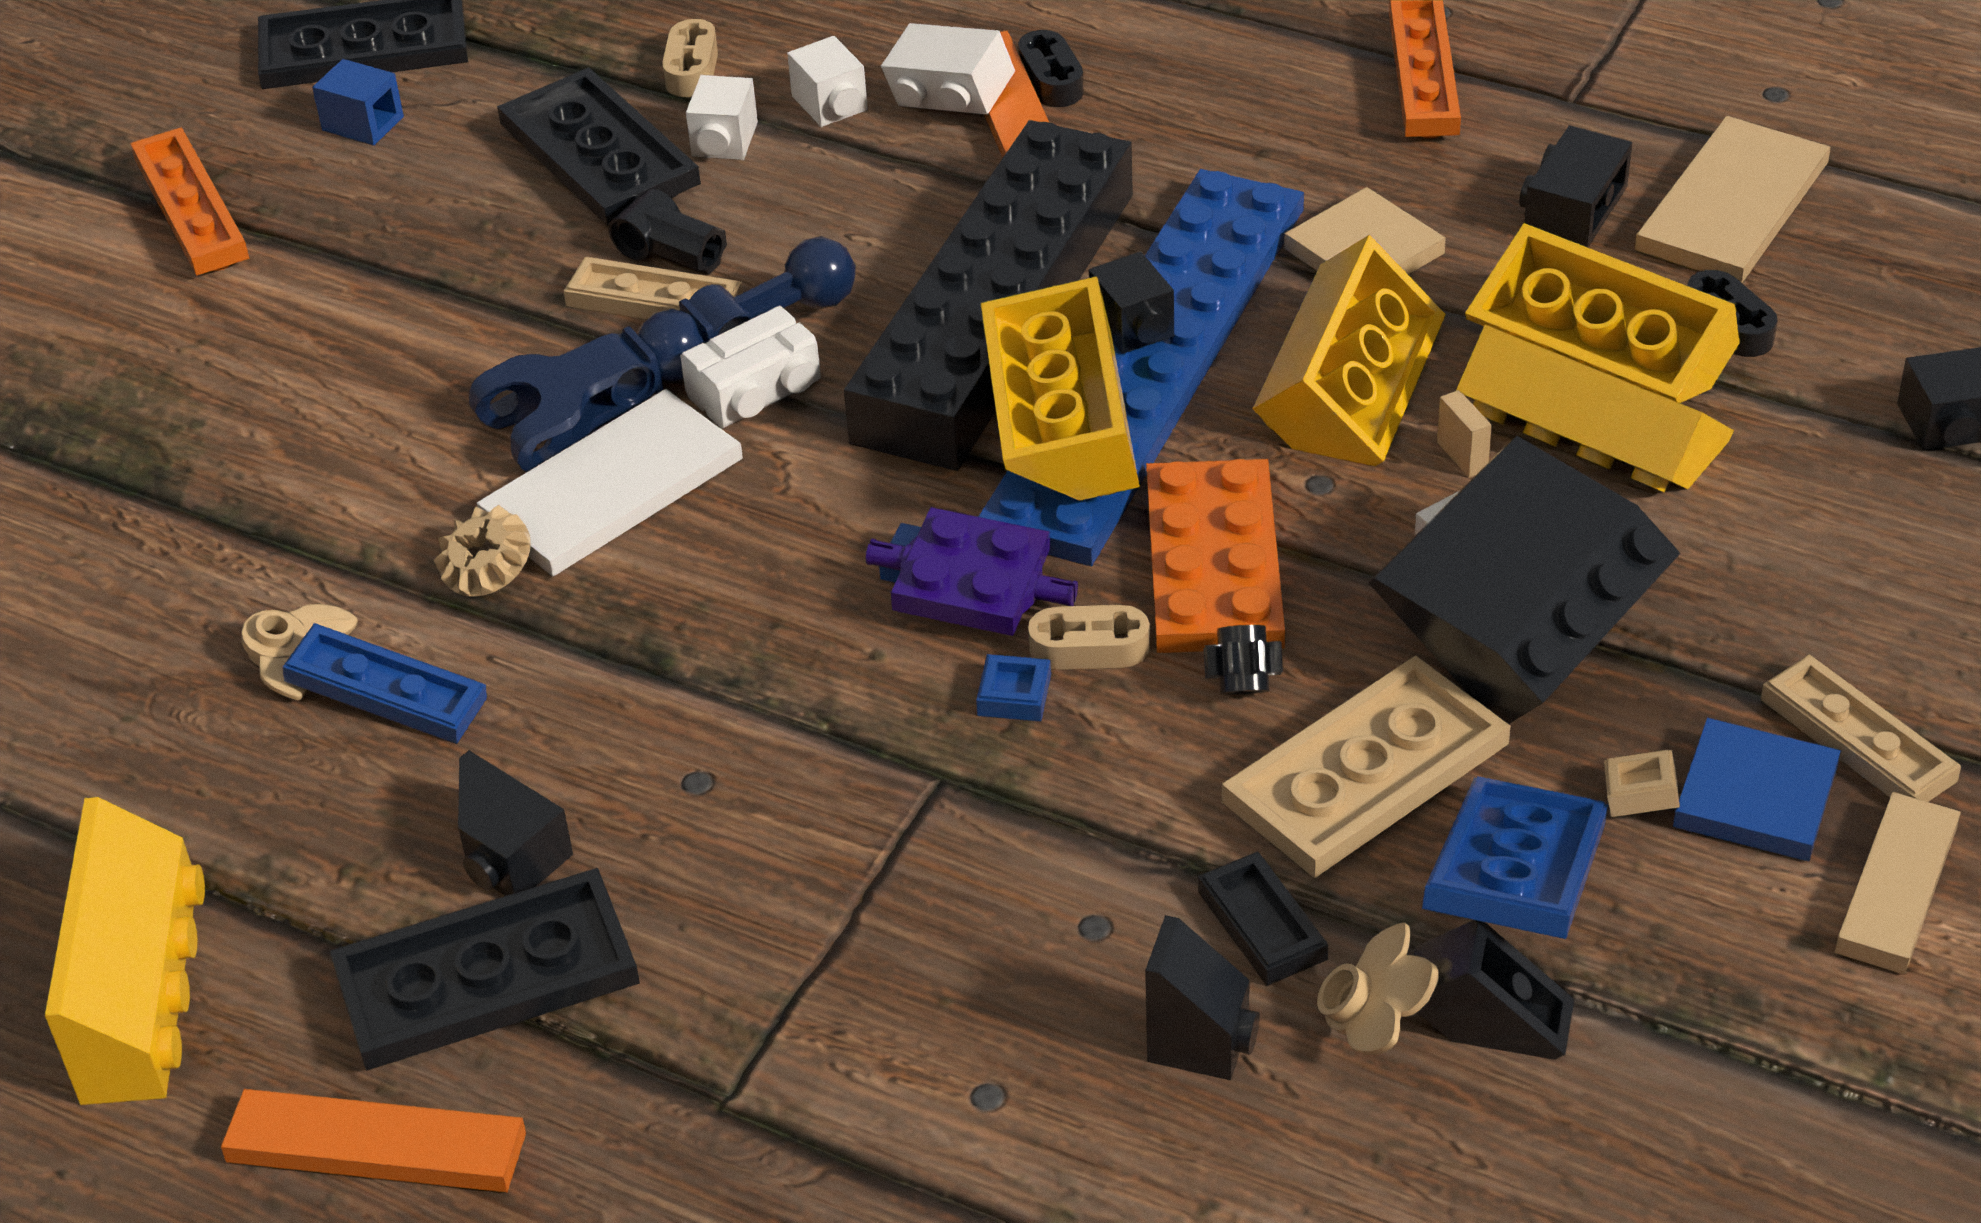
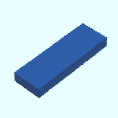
(385, 683)

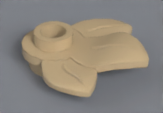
(274, 635)
(1377, 992)

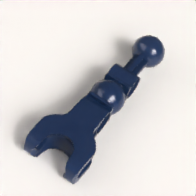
(603, 379)

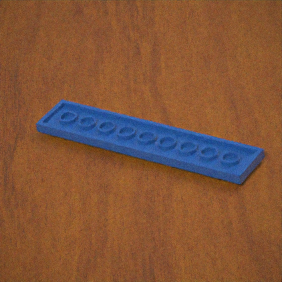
(1214, 260)

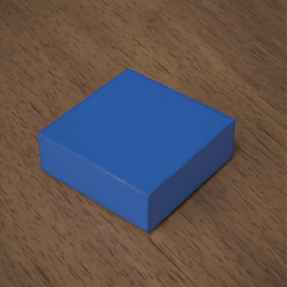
(1013, 687)

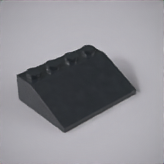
(1523, 576)

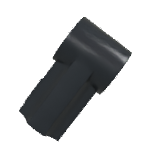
(658, 227)

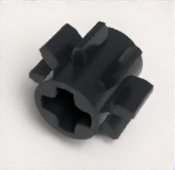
(1243, 659)

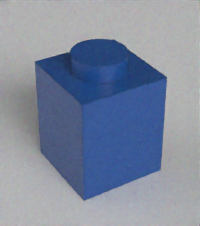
(358, 101)

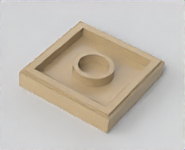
(1360, 215)

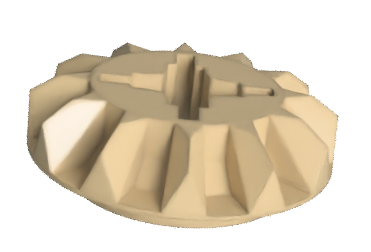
(490, 568)

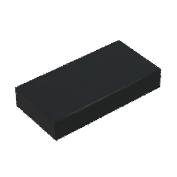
(1262, 918)

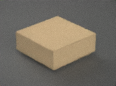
(1463, 433)
(1641, 783)

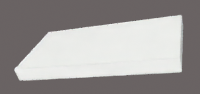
(615, 479)

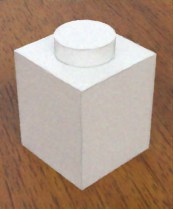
(827, 81)
(721, 117)

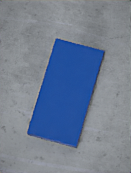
(1517, 857)

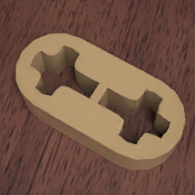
(692, 48)
(1089, 636)

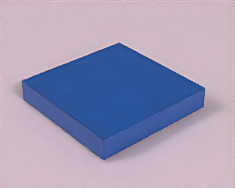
(1757, 789)

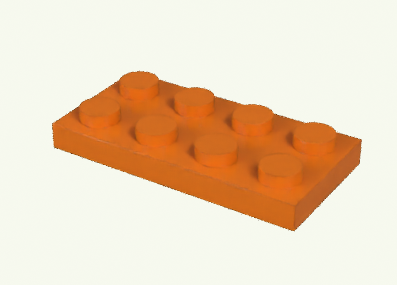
(1212, 551)

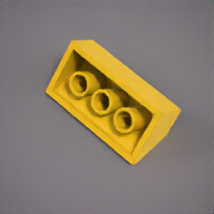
(1608, 315)
(1351, 357)
(1059, 390)
(1592, 409)
(123, 956)

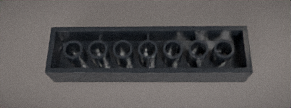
(1028, 229)

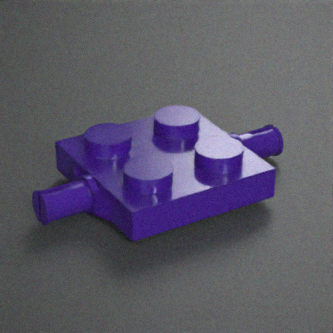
(971, 571)

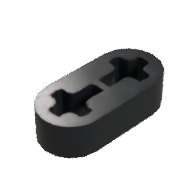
(1051, 68)
(1754, 317)

